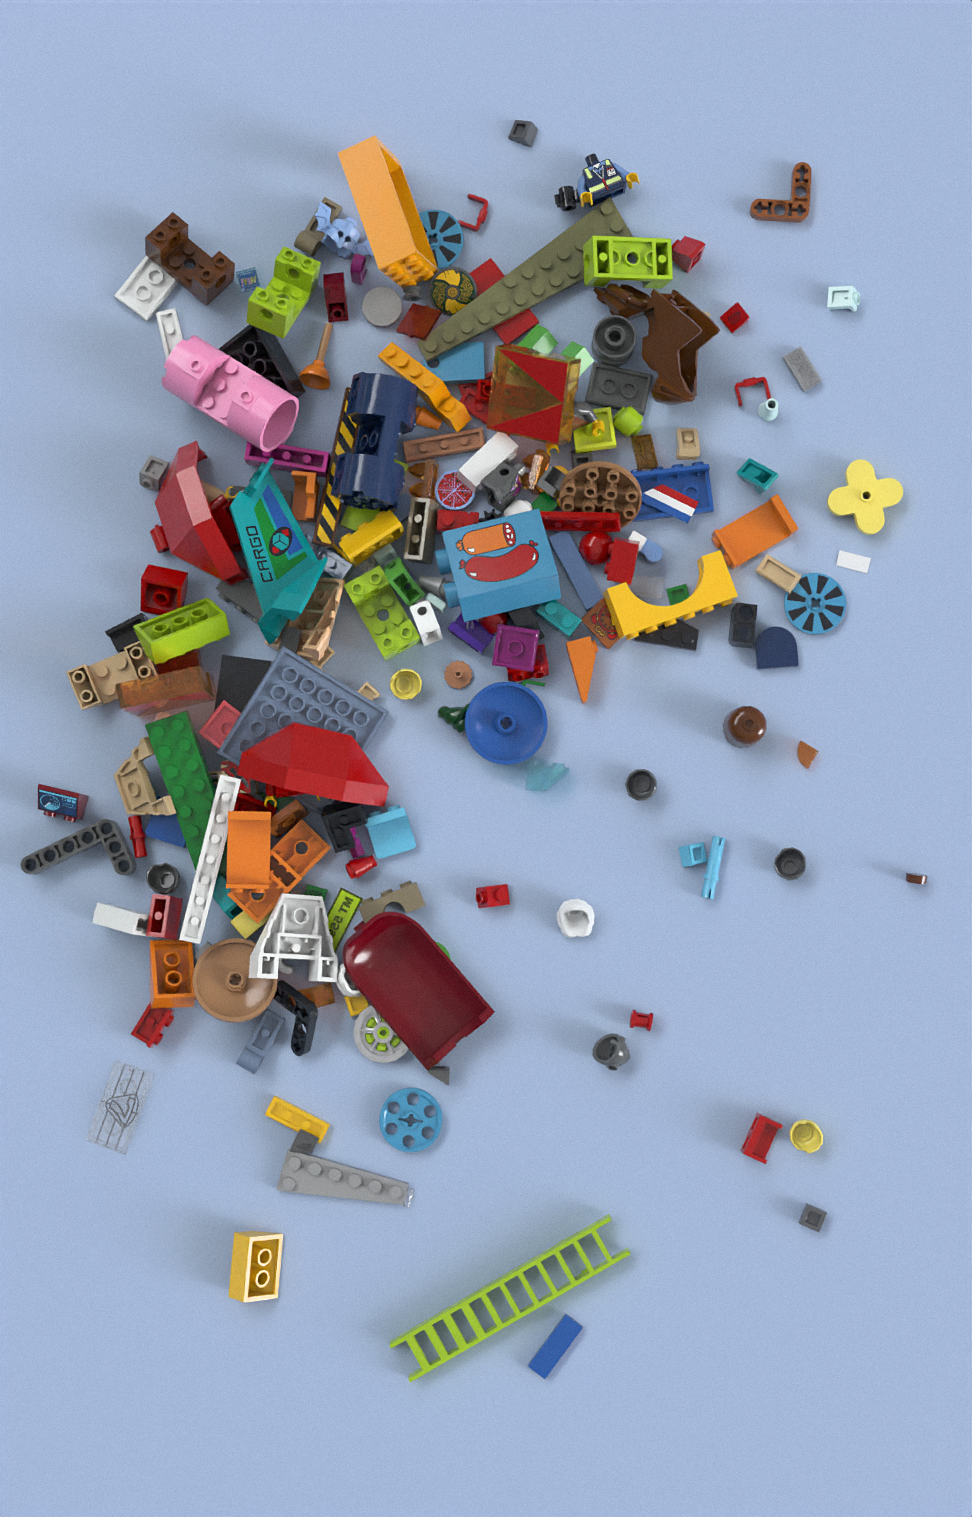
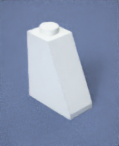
(121, 919)

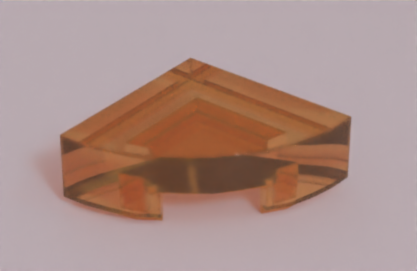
(806, 754)

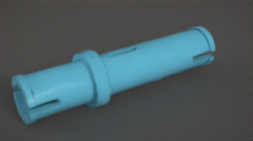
(711, 876)

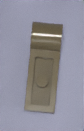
(310, 239)

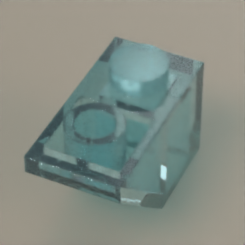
(544, 777)

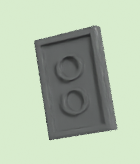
(618, 387)

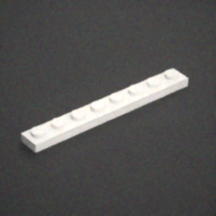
(209, 860)

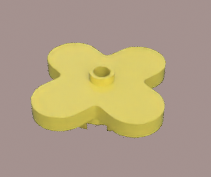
(850, 501)

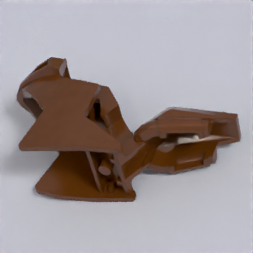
(673, 337)

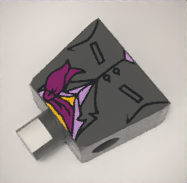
(503, 485)

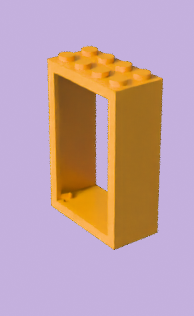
(388, 212)

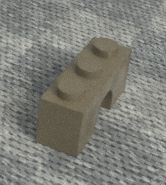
(408, 896)

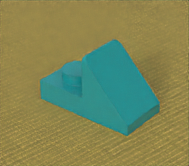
(757, 475)

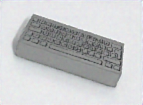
(802, 369)

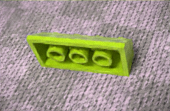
(182, 630)

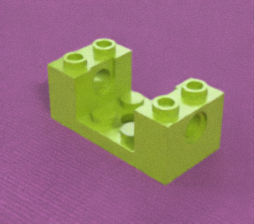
(607, 260)
(285, 295)
(371, 595)

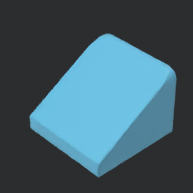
(693, 854)

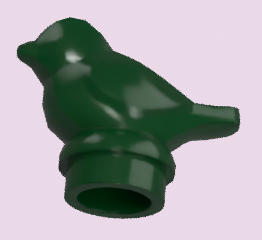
(454, 716)

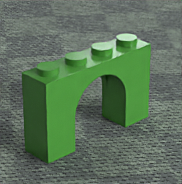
(544, 342)

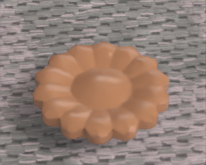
(458, 674)

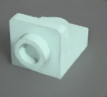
(843, 298)

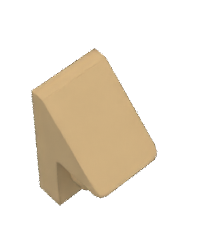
(687, 444)

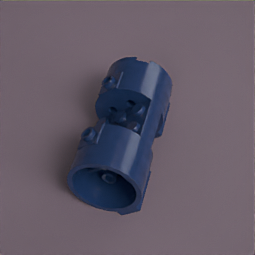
(384, 411)

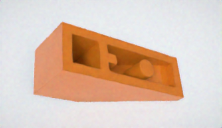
(582, 659)

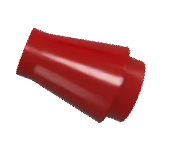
(360, 866)

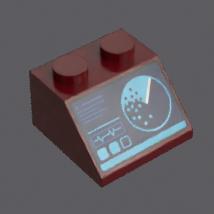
(61, 802)

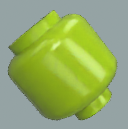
(628, 421)

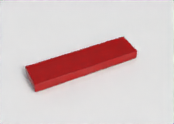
(581, 521)

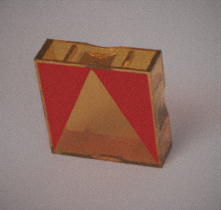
(533, 394)
(166, 691)

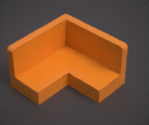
(305, 495)

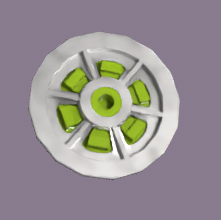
(376, 1038)

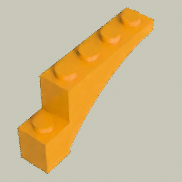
(430, 387)

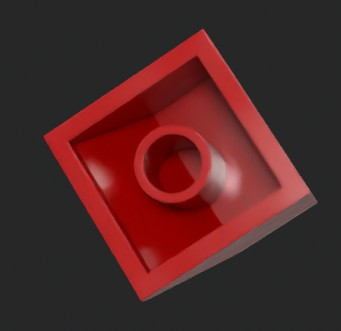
(162, 589)

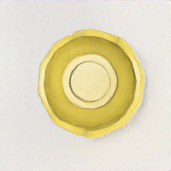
(405, 684)
(806, 1135)

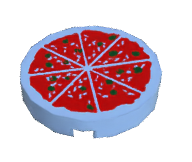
(452, 492)

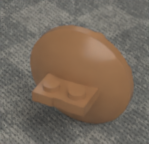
(601, 488)

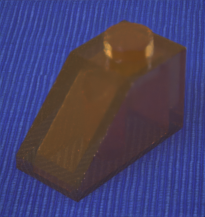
(319, 994)

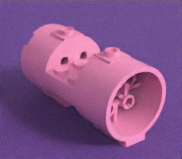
(230, 393)

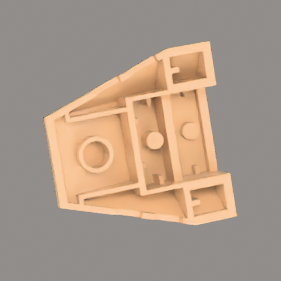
(316, 619)

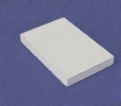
(146, 289)

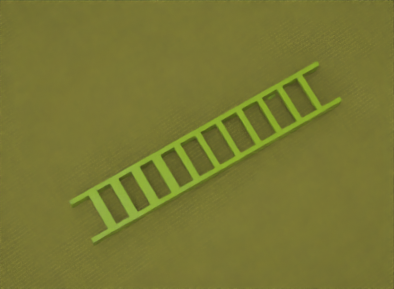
(482, 1334)

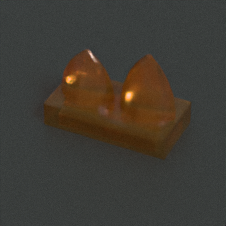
(538, 463)
(428, 473)

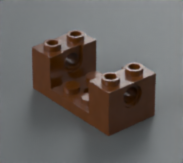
(172, 249)

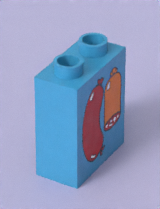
(498, 565)

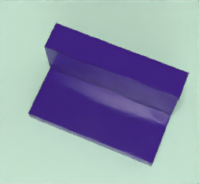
(477, 638)

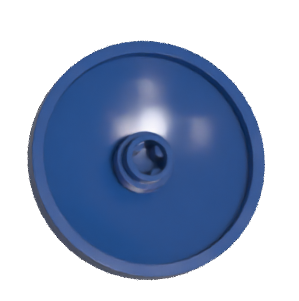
(506, 723)

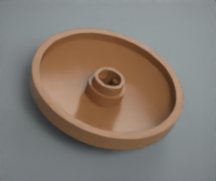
(224, 983)

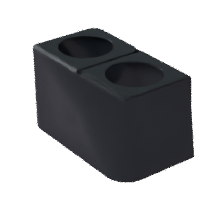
(733, 639)

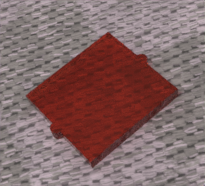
(419, 321)

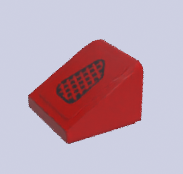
(735, 317)

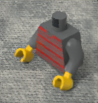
(582, 416)

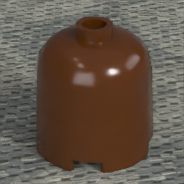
(744, 726)

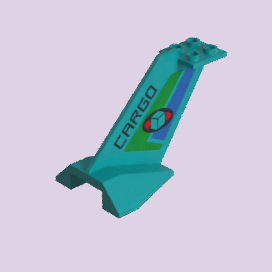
(275, 552)

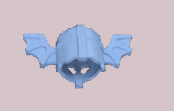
(341, 235)

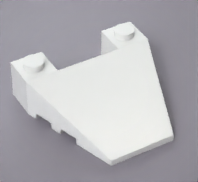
(297, 932)

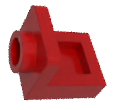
(492, 896)

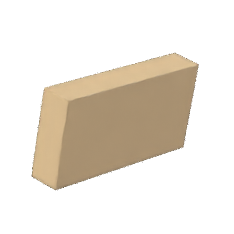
(778, 573)

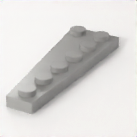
(325, 1177)

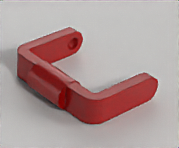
(482, 214)
(751, 382)

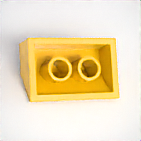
(371, 537)
(255, 1266)

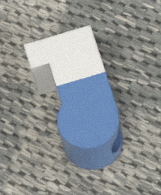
(649, 550)

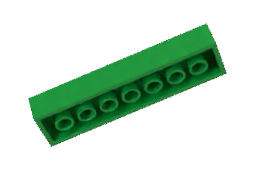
(185, 779)

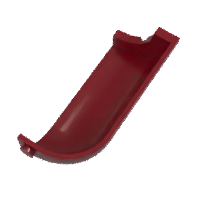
(413, 985)

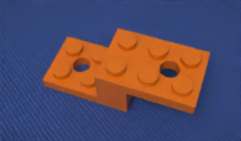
(286, 869)

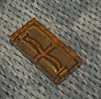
(644, 452)

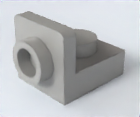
(152, 473)

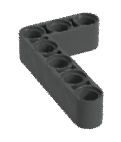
(81, 845)

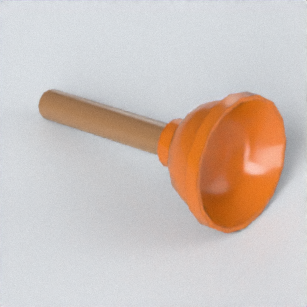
(316, 374)

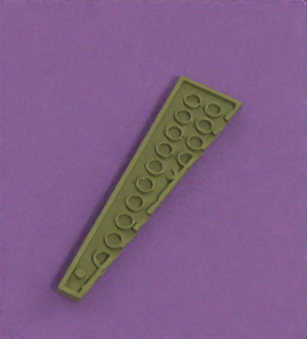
(531, 283)

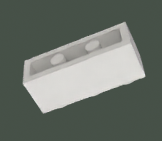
(496, 451)

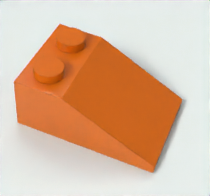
(171, 974)

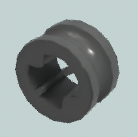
(412, 293)

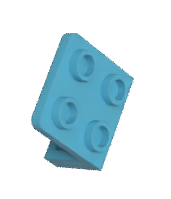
(390, 832)

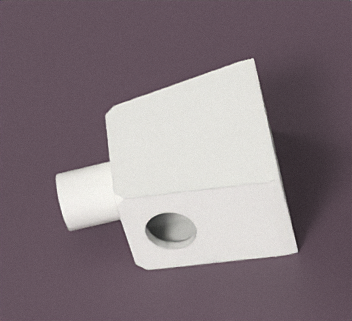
(426, 622)

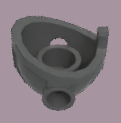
(611, 1051)

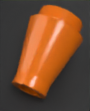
(427, 418)

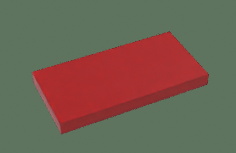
(512, 329)

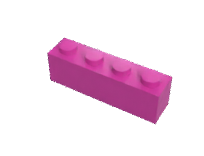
(290, 459)

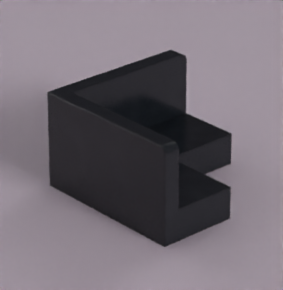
(124, 634)
(338, 821)

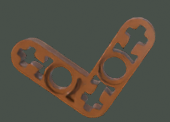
(794, 202)

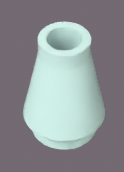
(767, 413)

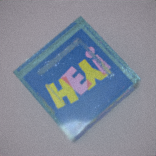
(248, 280)

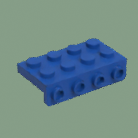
(687, 480)

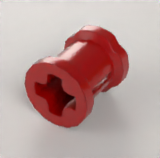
(641, 1020)

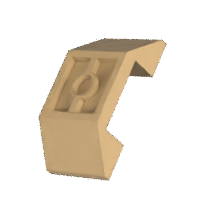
(97, 683)

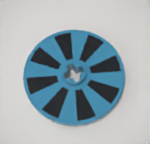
(448, 234)
(831, 605)

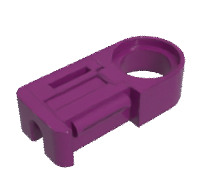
(358, 269)

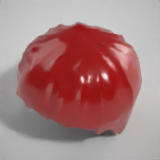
(594, 548)

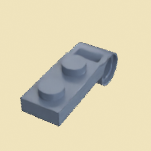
(335, 566)
(260, 1041)

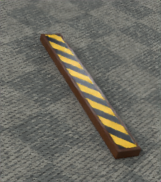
(330, 506)

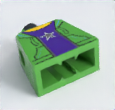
(398, 576)

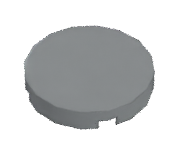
(382, 307)

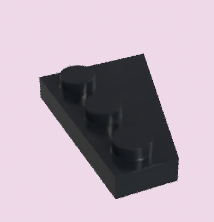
(676, 636)

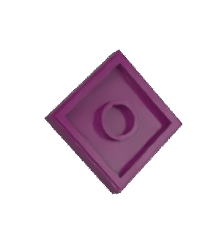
(515, 647)

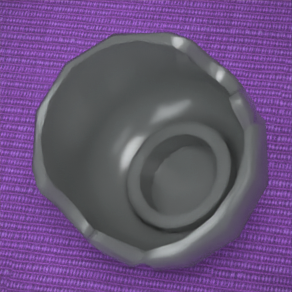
(641, 784)
(790, 863)
(163, 878)

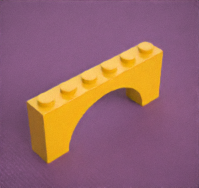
(635, 615)

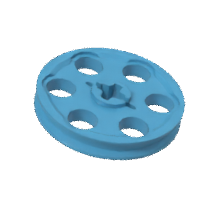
(415, 1129)

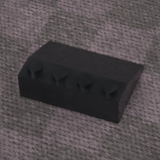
(265, 356)

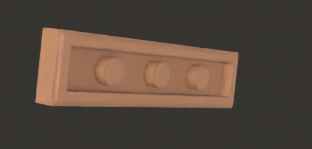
(443, 445)

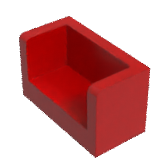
(760, 1137)

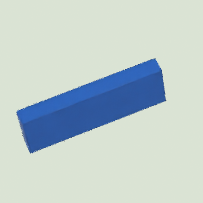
(555, 1346)

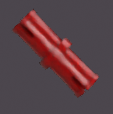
(137, 836)

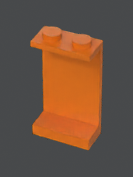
(754, 532)
(248, 851)

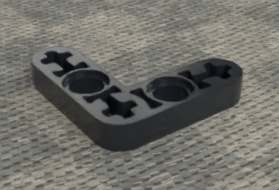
(305, 1013)

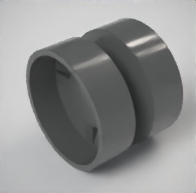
(613, 341)

